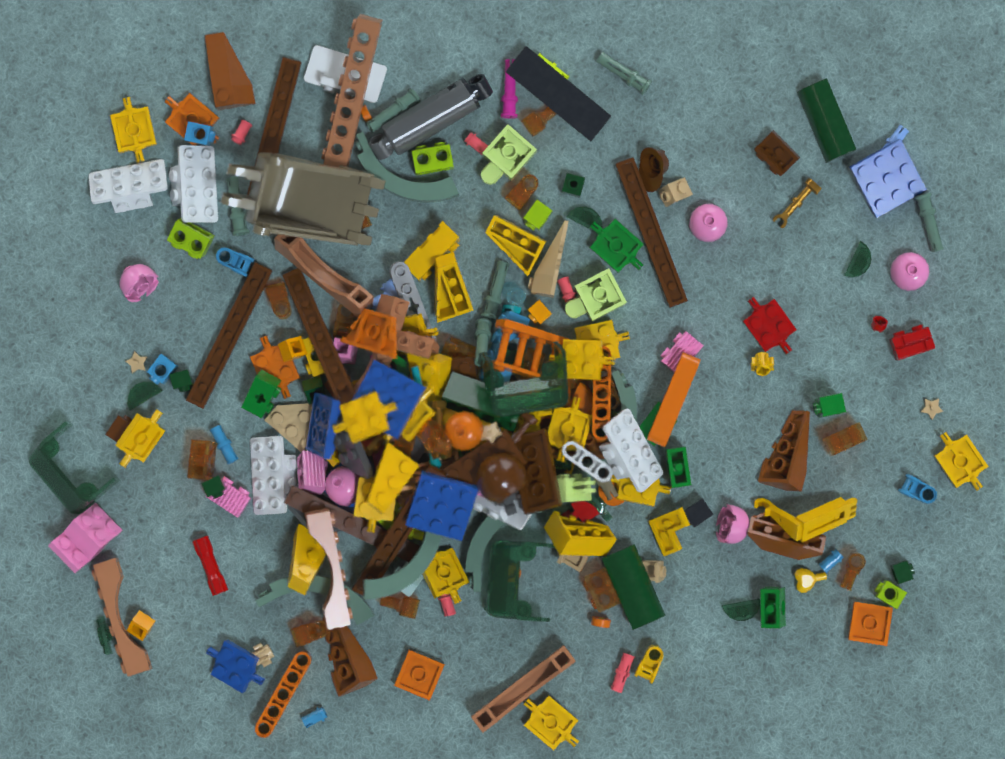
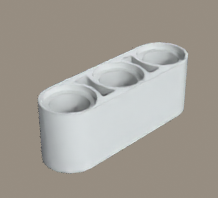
(596, 463)

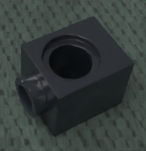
(698, 513)

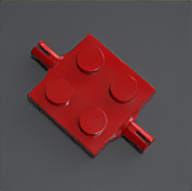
(769, 325)

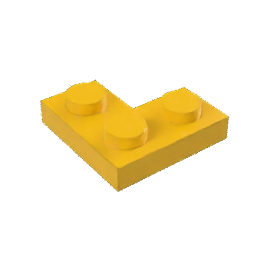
(665, 527)

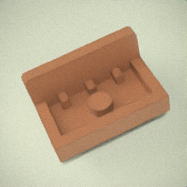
(416, 345)

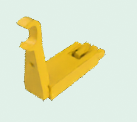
(814, 521)

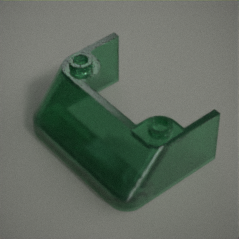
(530, 394)
(73, 498)
(504, 579)

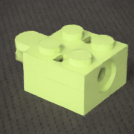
(507, 157)
(596, 297)
(575, 488)

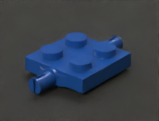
(235, 666)

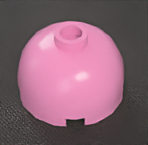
(708, 222)
(909, 271)
(137, 281)
(342, 486)
(733, 524)

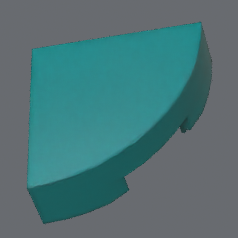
(515, 309)

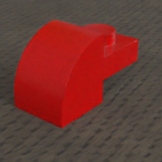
(583, 510)

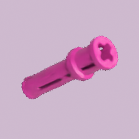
(509, 99)

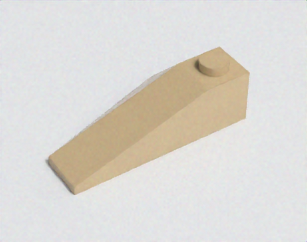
(547, 272)

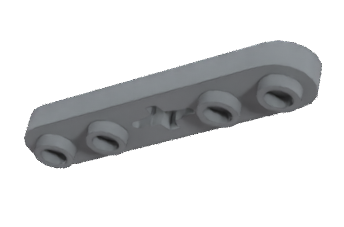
(407, 289)

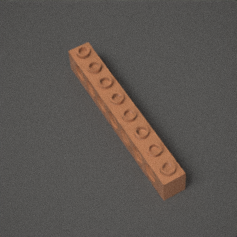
(372, 28)

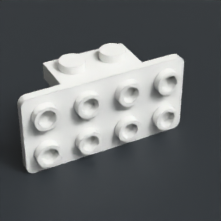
(327, 66)
(195, 184)
(128, 185)
(629, 452)
(271, 474)
(498, 512)

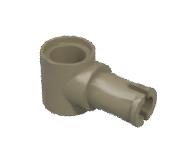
(607, 486)

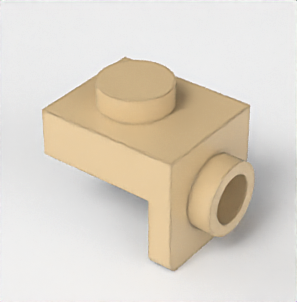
(675, 192)
(575, 561)
(655, 570)

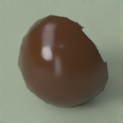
(500, 477)

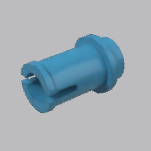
(830, 561)
(314, 717)

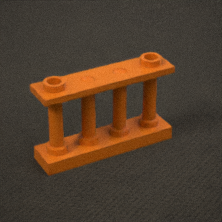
(524, 332)

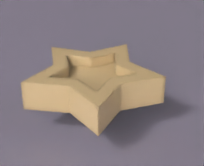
(136, 362)
(931, 408)
(491, 432)

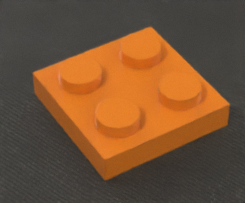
(870, 623)
(419, 674)

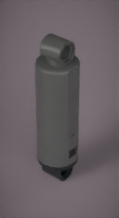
(430, 116)

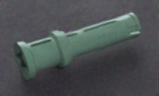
(634, 76)
(400, 106)
(927, 212)
(237, 215)
(493, 299)
(482, 336)

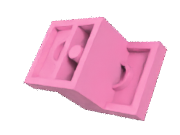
(85, 538)

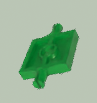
(616, 245)

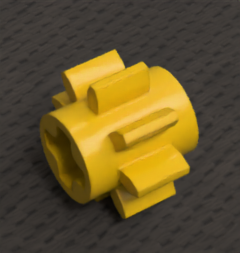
(762, 363)

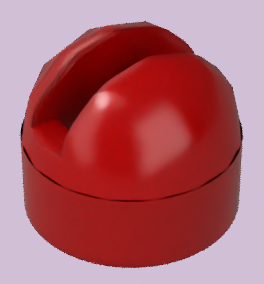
(879, 323)

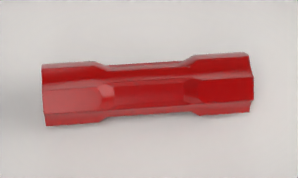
(215, 579)

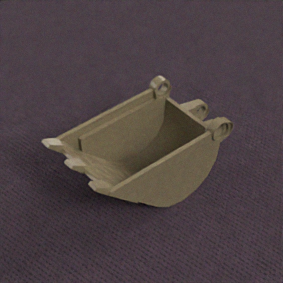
(305, 199)

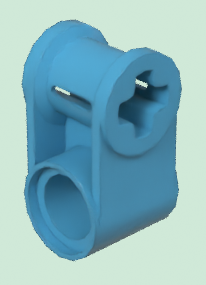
(235, 261)
(916, 489)

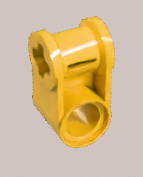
(649, 665)

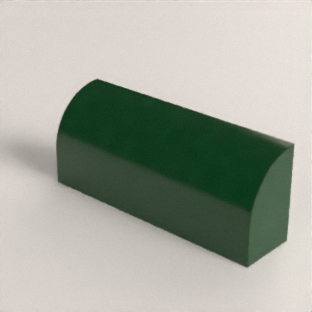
(826, 120)
(471, 396)
(633, 586)

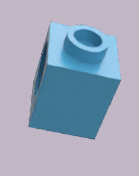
(191, 133)
(170, 368)

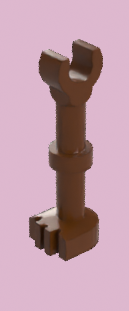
(528, 420)

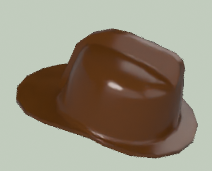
(652, 168)

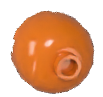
(464, 430)

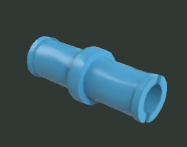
(224, 444)

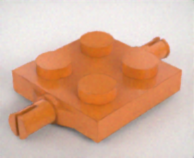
(193, 111)
(272, 362)

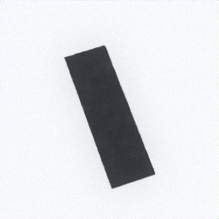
(558, 93)

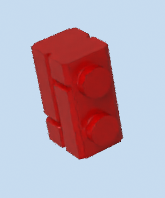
(912, 343)

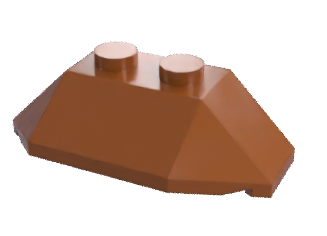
(775, 539)

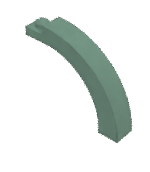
(405, 189)
(627, 401)
(477, 548)
(408, 574)
(360, 609)

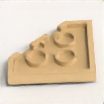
(292, 423)

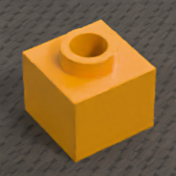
(538, 313)
(292, 349)
(140, 625)

